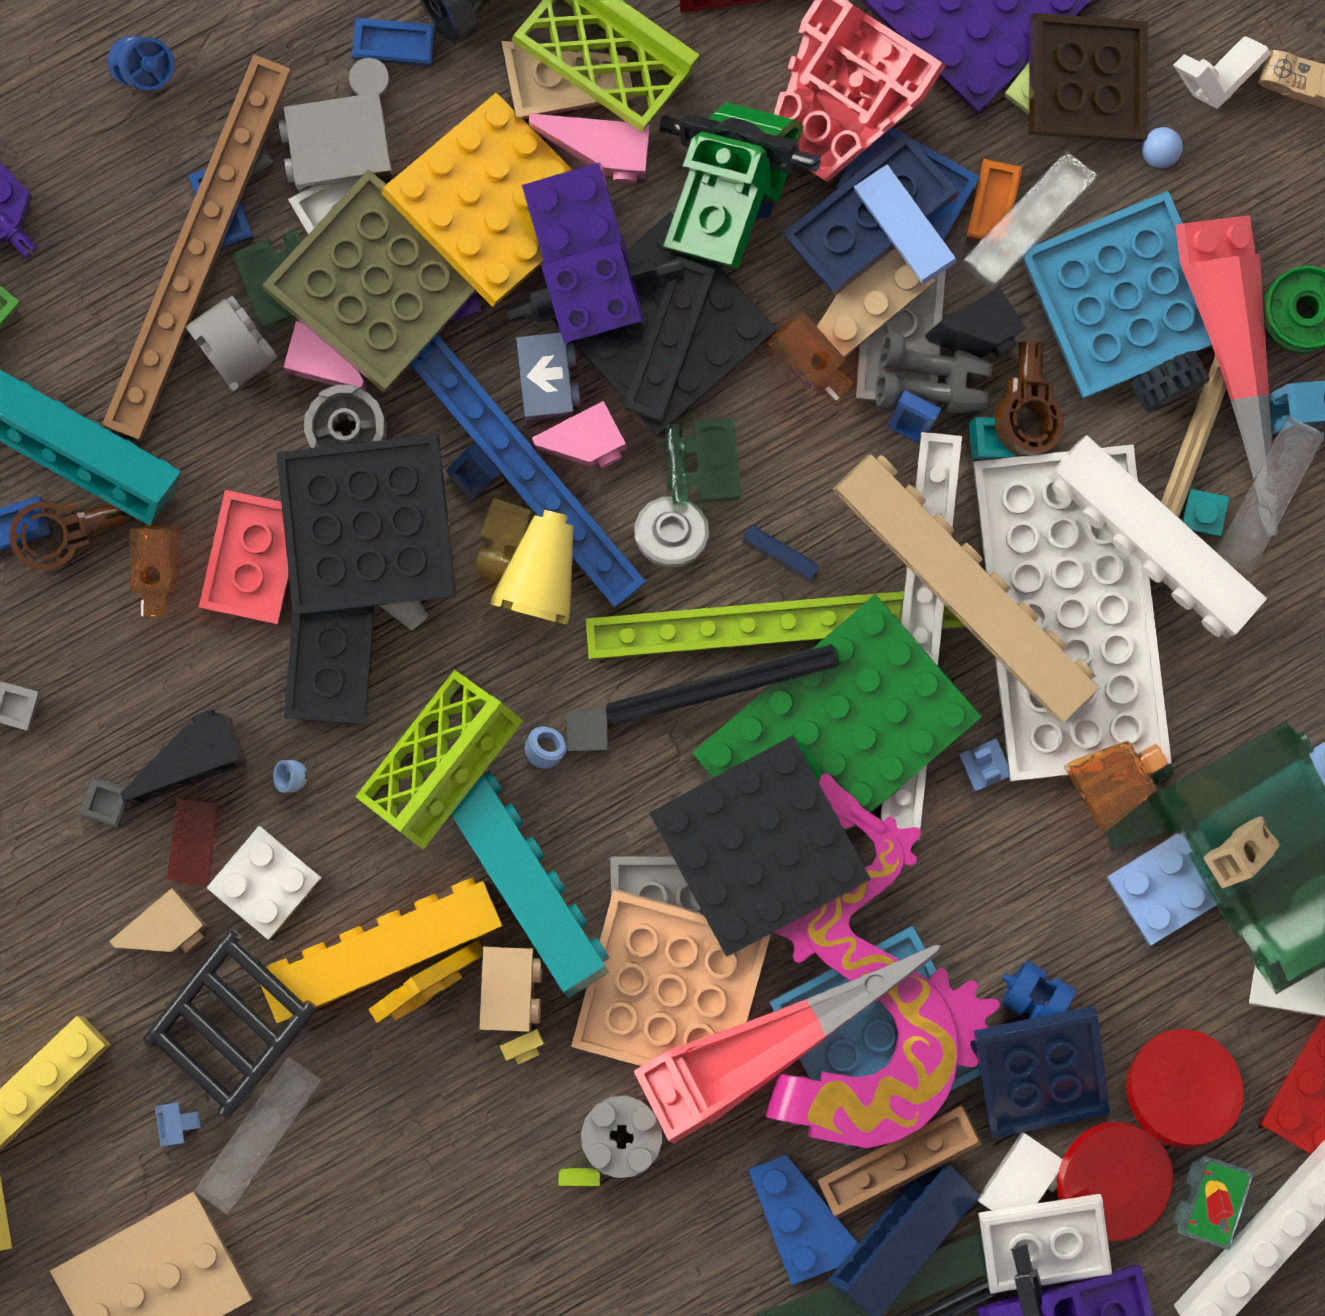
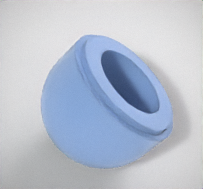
(1162, 148)
(540, 757)

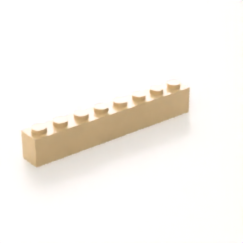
(965, 587)

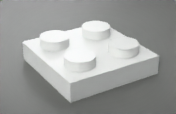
(264, 882)

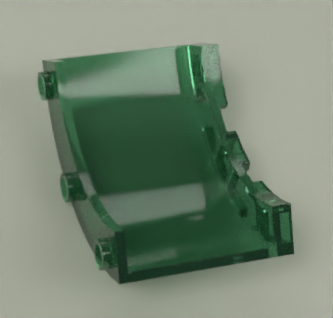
(1284, 902)

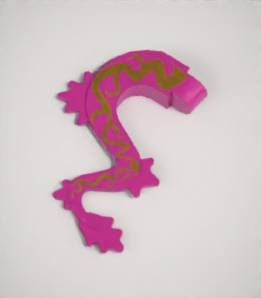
(930, 1017)

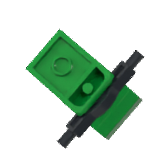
(731, 167)

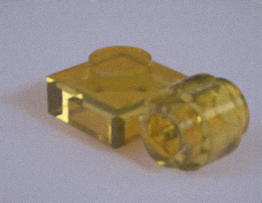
(504, 527)

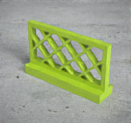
(631, 31)
(453, 770)

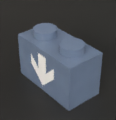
(546, 377)

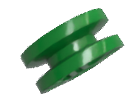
(1281, 318)

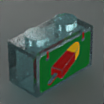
(1213, 1201)

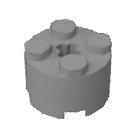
(231, 342)
(341, 404)
(603, 1151)

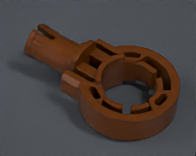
(1034, 393)
(88, 522)

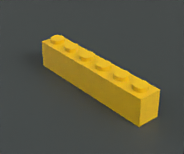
(388, 948)

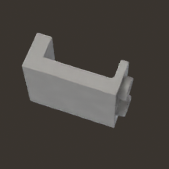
(335, 140)

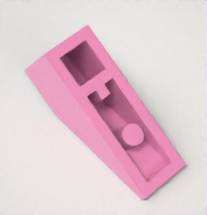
(613, 143)

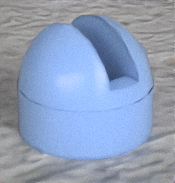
(289, 782)

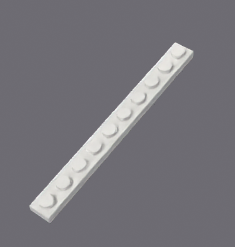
(921, 608)

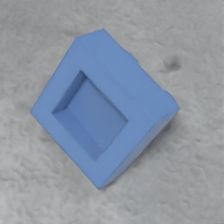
(985, 765)
(172, 1123)

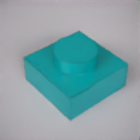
(985, 441)
(1205, 512)

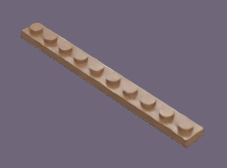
(197, 247)

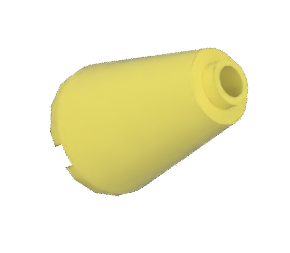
(540, 571)

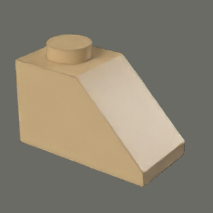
(163, 927)

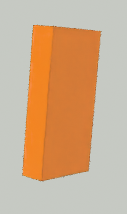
(993, 197)

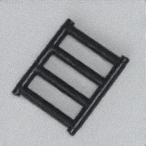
(182, 1006)

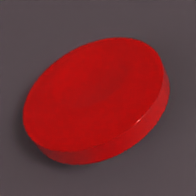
(1184, 1088)
(1126, 1169)

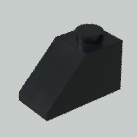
(980, 327)

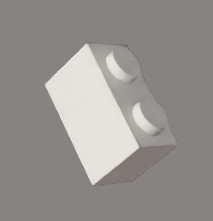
(1021, 1176)

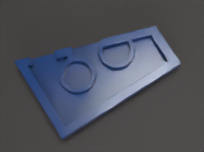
(800, 1221)

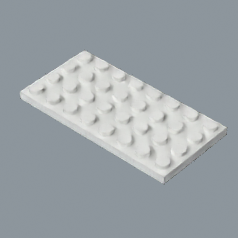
(1086, 596)

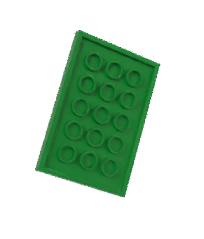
(860, 722)

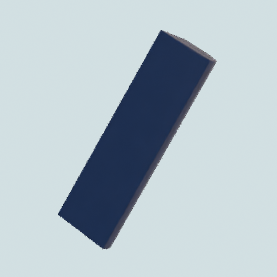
(903, 1239)

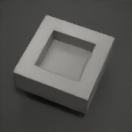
(17, 706)

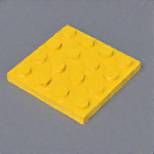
(471, 197)

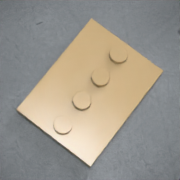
(156, 1268)

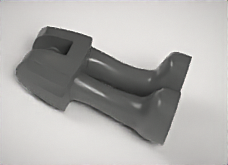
(955, 369)

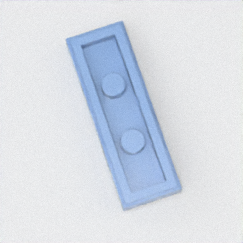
(905, 224)

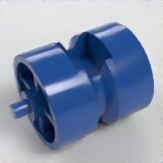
(140, 62)
(1034, 994)

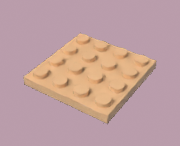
(663, 982)

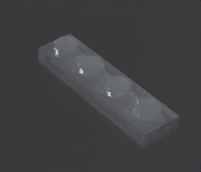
(1029, 220)
(1270, 494)
(258, 1135)

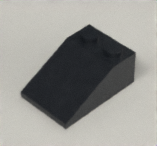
(193, 755)

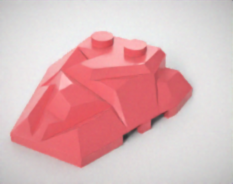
(851, 82)

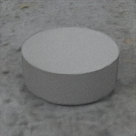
(369, 77)

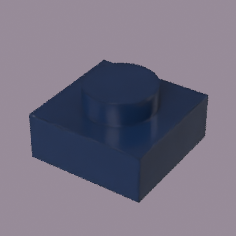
(473, 472)

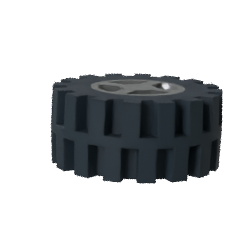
(1170, 381)

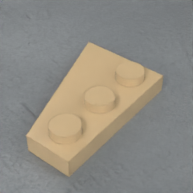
(545, 92)
(871, 302)

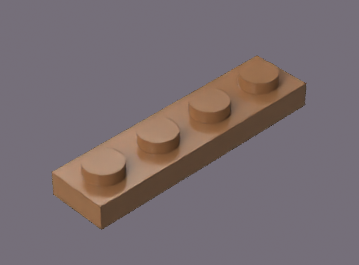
(899, 1162)

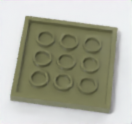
(370, 284)

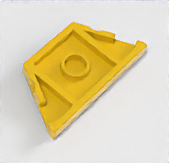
(426, 984)

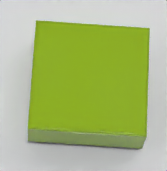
(579, 1177)

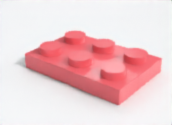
(247, 560)

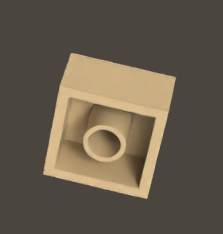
(509, 989)

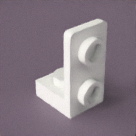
(1218, 83)

